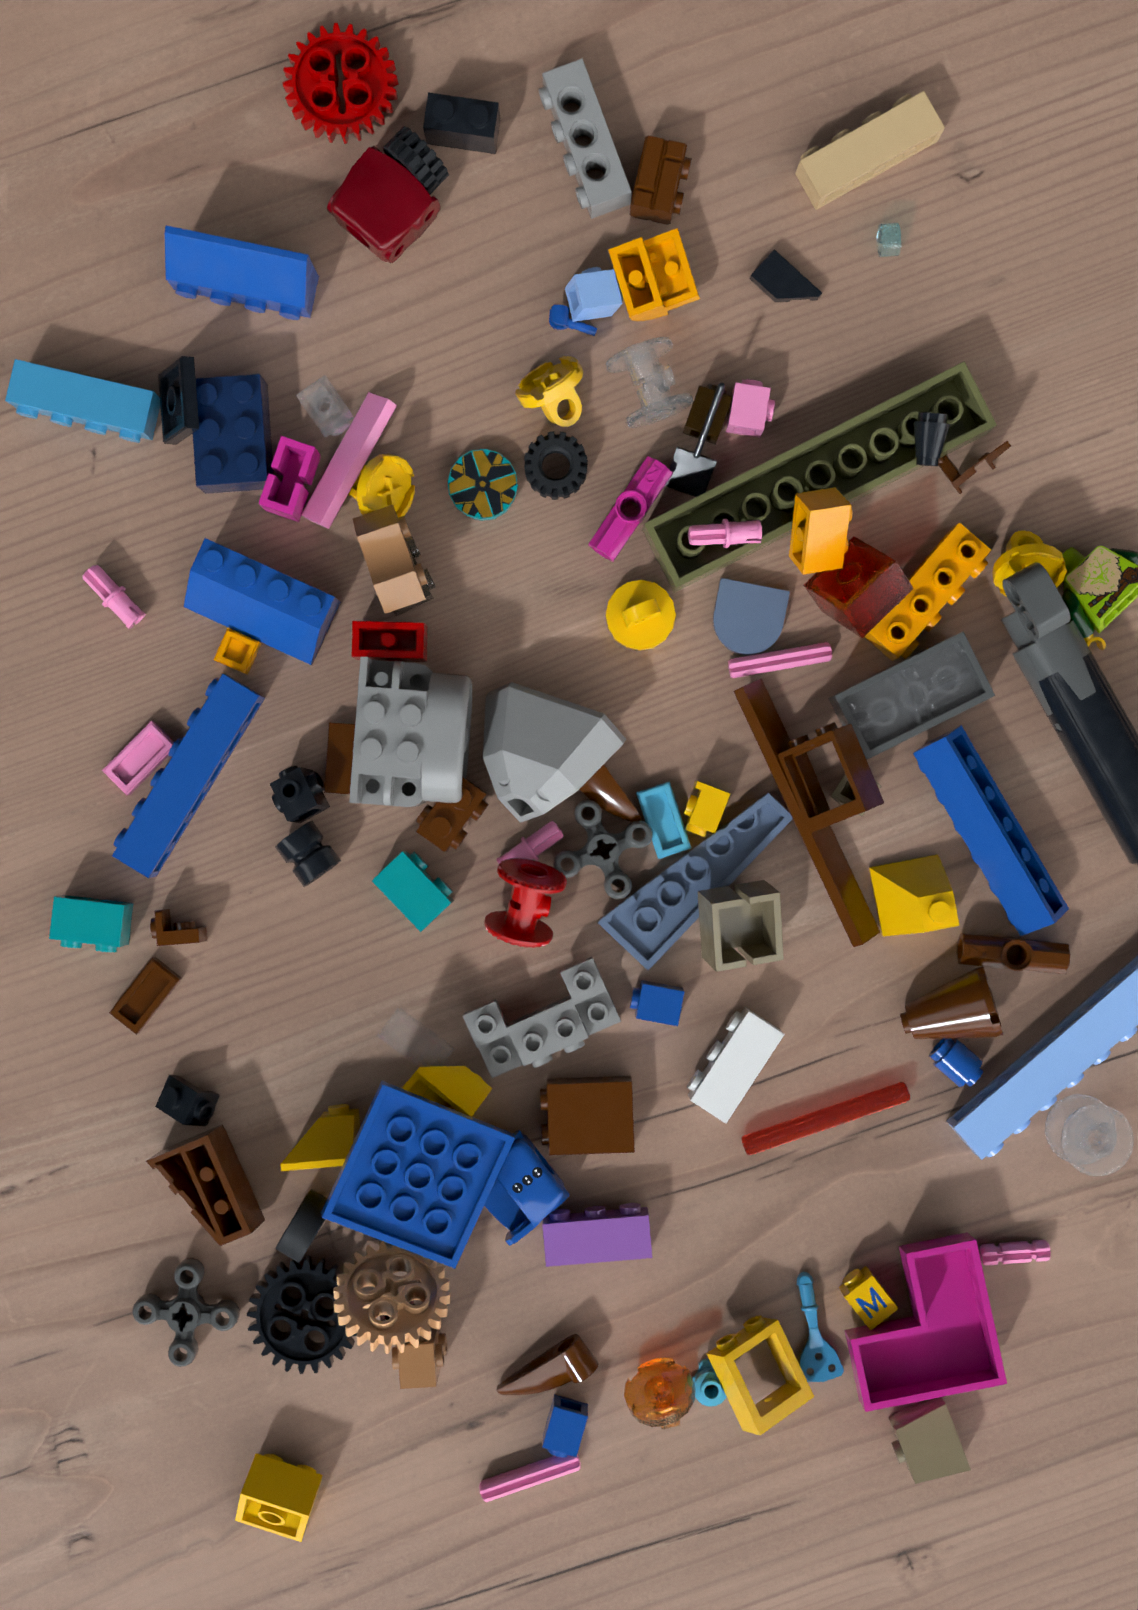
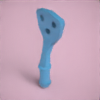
(815, 1341)

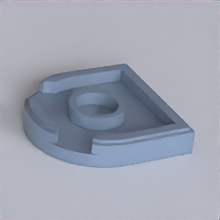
(748, 616)

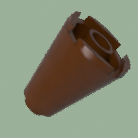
(955, 1010)

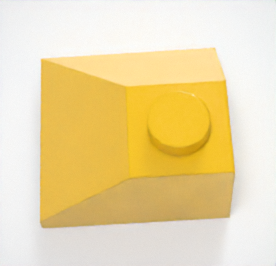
(913, 896)
(450, 1086)
(326, 1141)

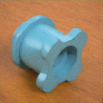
(704, 1377)

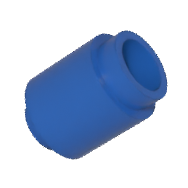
(956, 1062)

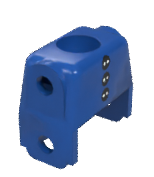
(524, 1190)

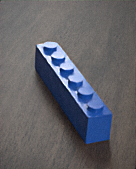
(188, 775)
(991, 831)

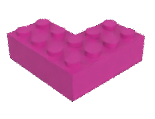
(945, 1344)

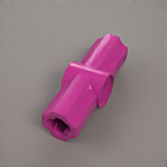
(643, 491)

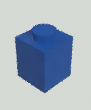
(657, 1002)
(565, 1426)

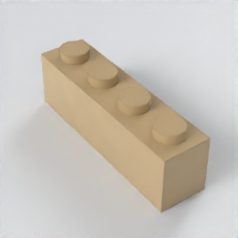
(869, 150)

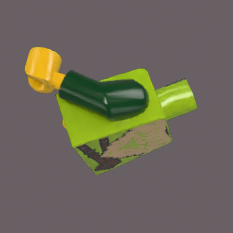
(1099, 588)

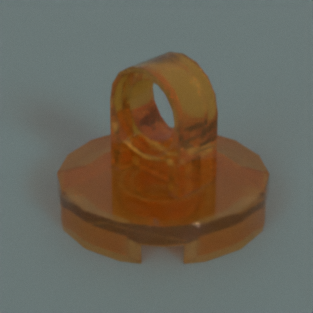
(660, 1393)

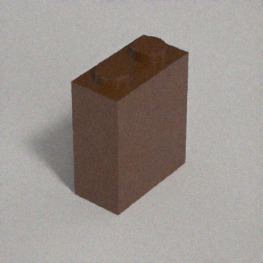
(588, 1115)

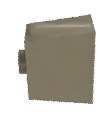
(928, 1441)

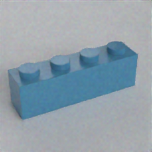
(83, 400)

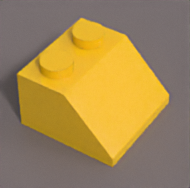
(278, 1496)

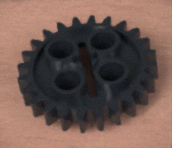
(296, 1345)

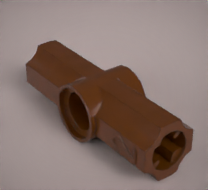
(1034, 954)

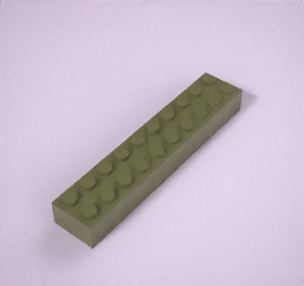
(852, 457)

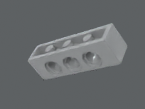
(573, 85)

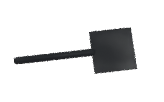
(690, 468)

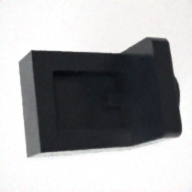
(187, 1102)

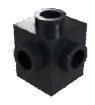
(299, 794)

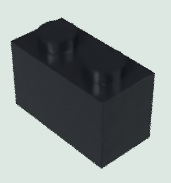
(461, 123)

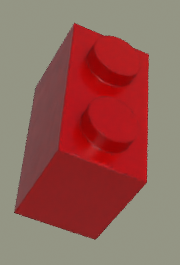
(390, 641)

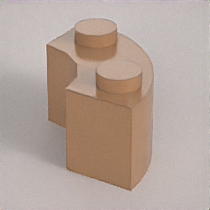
(389, 558)

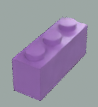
(597, 1235)

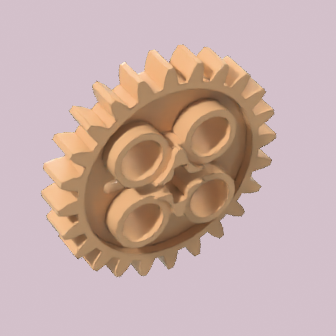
(391, 1297)

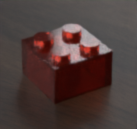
(861, 590)

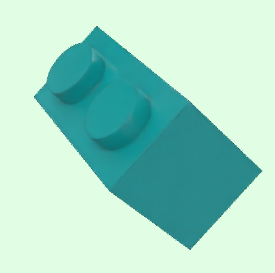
(414, 889)
(91, 922)

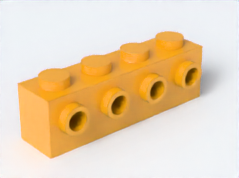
(934, 584)

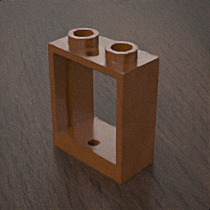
(807, 787)

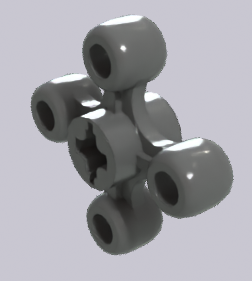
(610, 865)
(177, 1319)

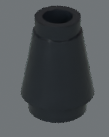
(930, 436)

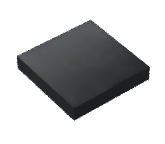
(178, 400)

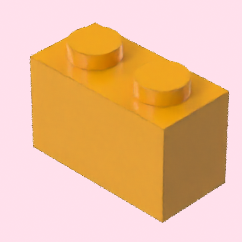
(819, 530)

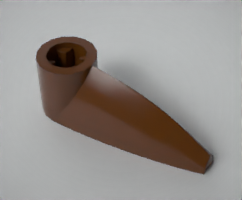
(609, 795)
(557, 1366)

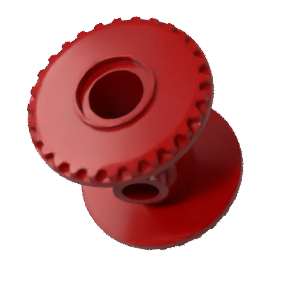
(521, 921)

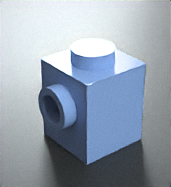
(593, 294)

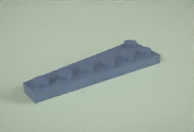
(668, 904)

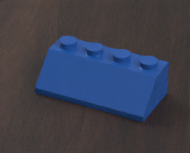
(240, 273)
(259, 601)

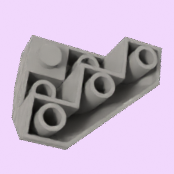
(542, 748)

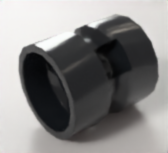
(307, 853)

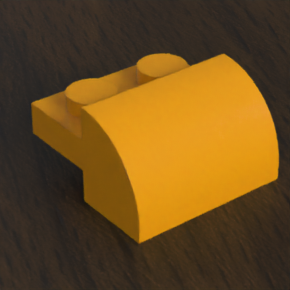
(654, 275)

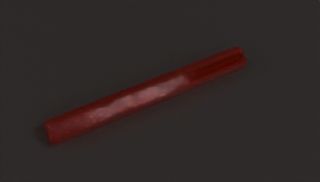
(825, 1118)

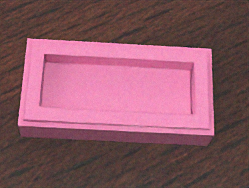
(139, 758)

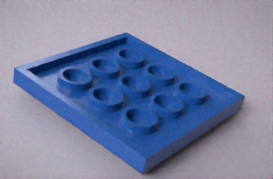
(418, 1175)

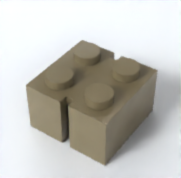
(742, 920)

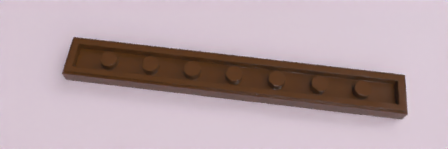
(820, 844)

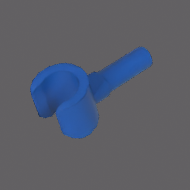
(560, 320)

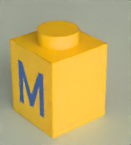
(867, 1297)

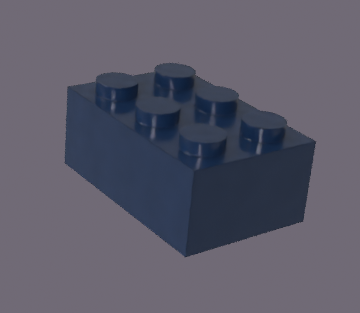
(233, 434)

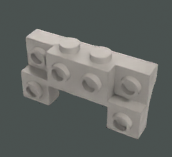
(546, 1029)

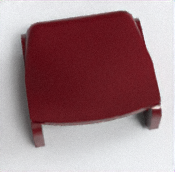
(383, 205)

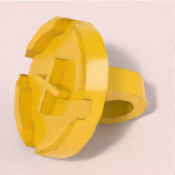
(549, 386)
(384, 483)
(1030, 551)
(640, 615)

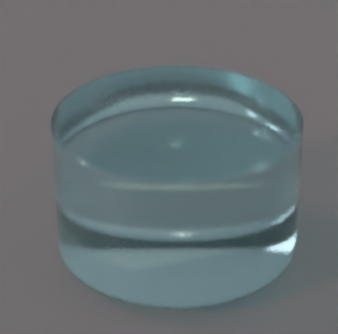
(888, 239)

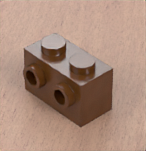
(445, 821)

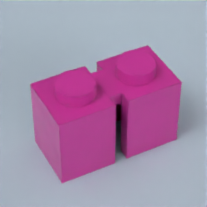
(298, 466)

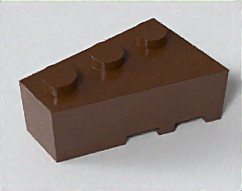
(212, 1184)

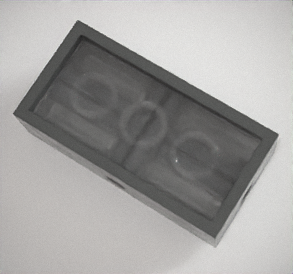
(913, 695)

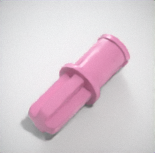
(726, 533)
(113, 596)
(535, 844)

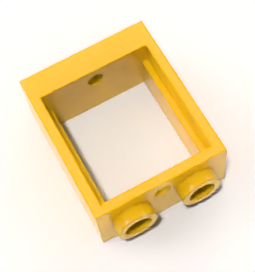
(780, 1403)

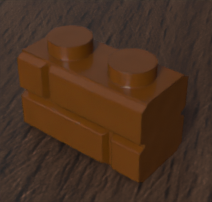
(658, 180)

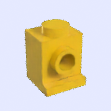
(705, 809)

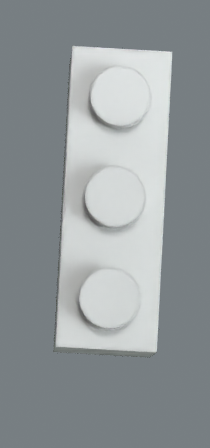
(734, 1064)

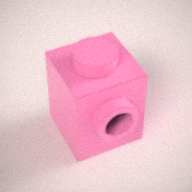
(749, 408)

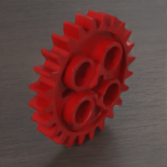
(309, 86)

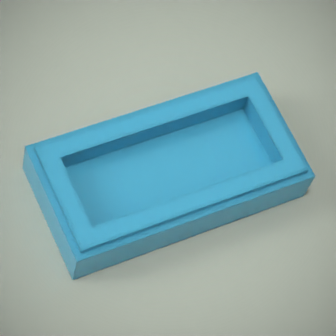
(664, 818)

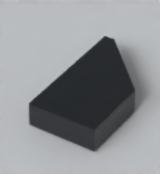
(783, 281)

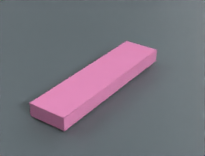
(349, 460)

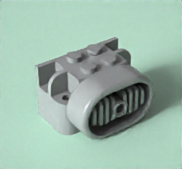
(410, 734)

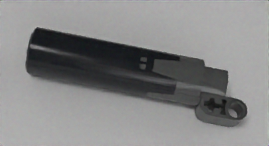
(1076, 699)

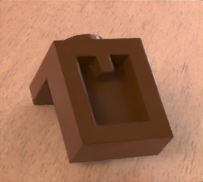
(182, 934)

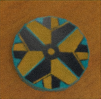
(482, 484)

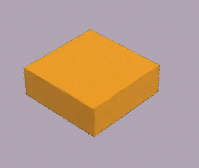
(237, 651)

